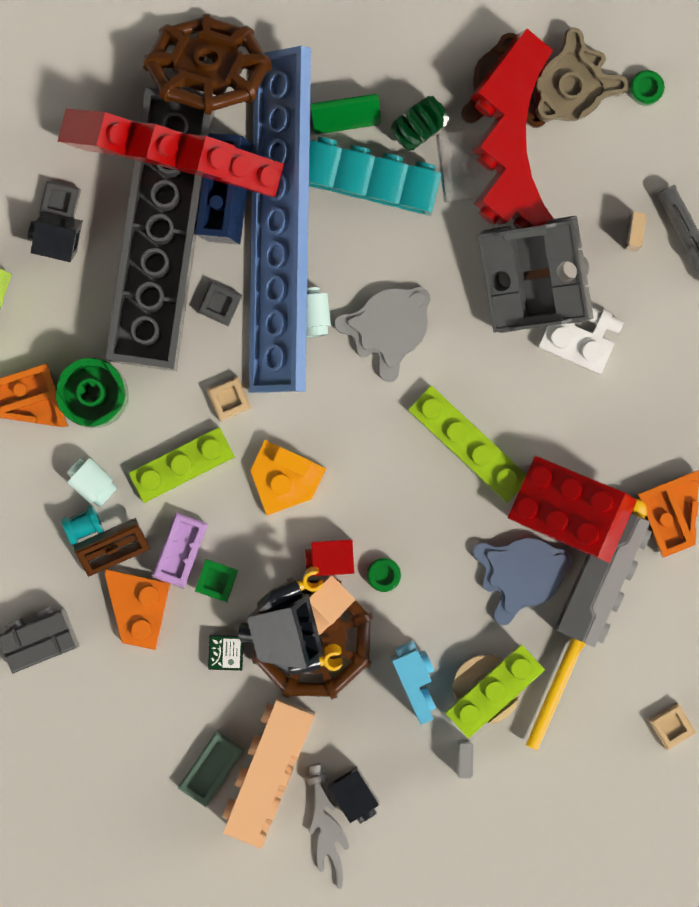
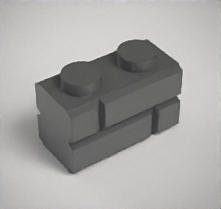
(38, 640)

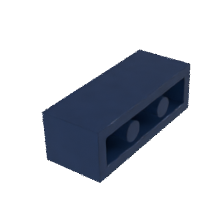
(222, 204)

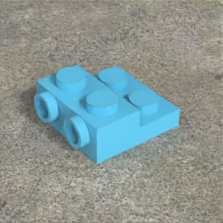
(414, 672)

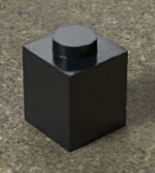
(55, 236)
(354, 796)

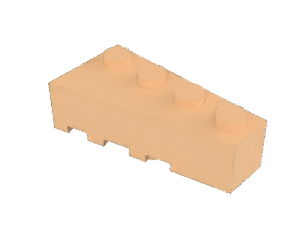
(268, 772)

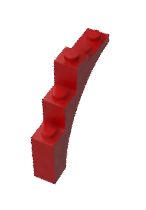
(503, 147)
(171, 149)

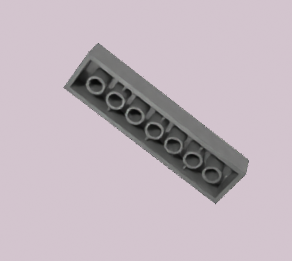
(157, 249)

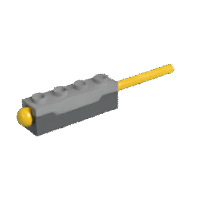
(589, 606)

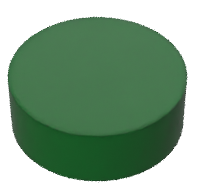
(646, 87)
(383, 574)

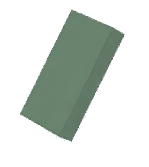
(211, 768)

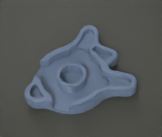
(523, 573)

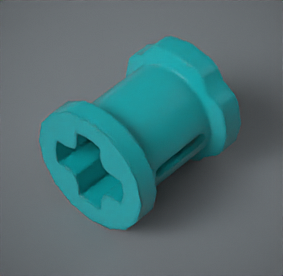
(82, 525)

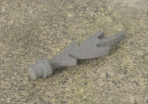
(330, 828)

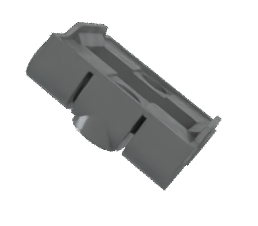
(537, 300)

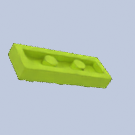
(182, 465)
(495, 691)

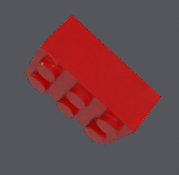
(572, 509)

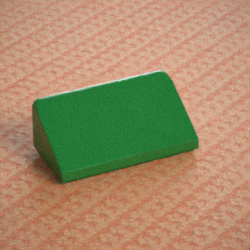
(346, 114)

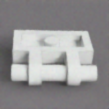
(580, 346)

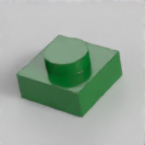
(216, 580)

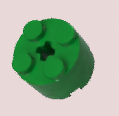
(73, 389)

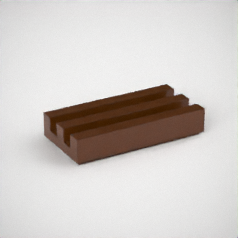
(109, 543)

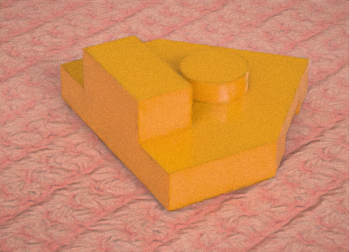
(284, 478)

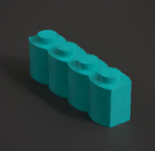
(372, 177)

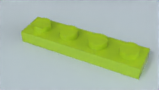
(468, 443)

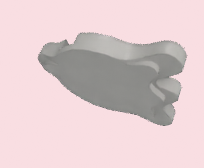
(388, 325)

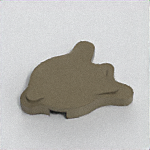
(573, 81)

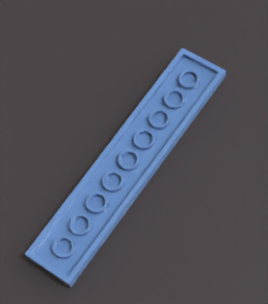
(281, 227)

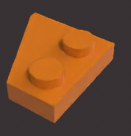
(31, 397)
(673, 513)
(137, 607)

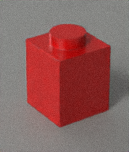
(331, 557)

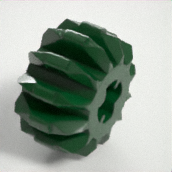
(420, 123)

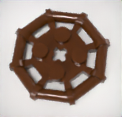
(217, 42)
(333, 634)

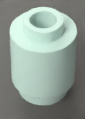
(317, 313)
(91, 481)

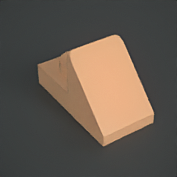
(329, 603)

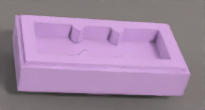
(179, 550)

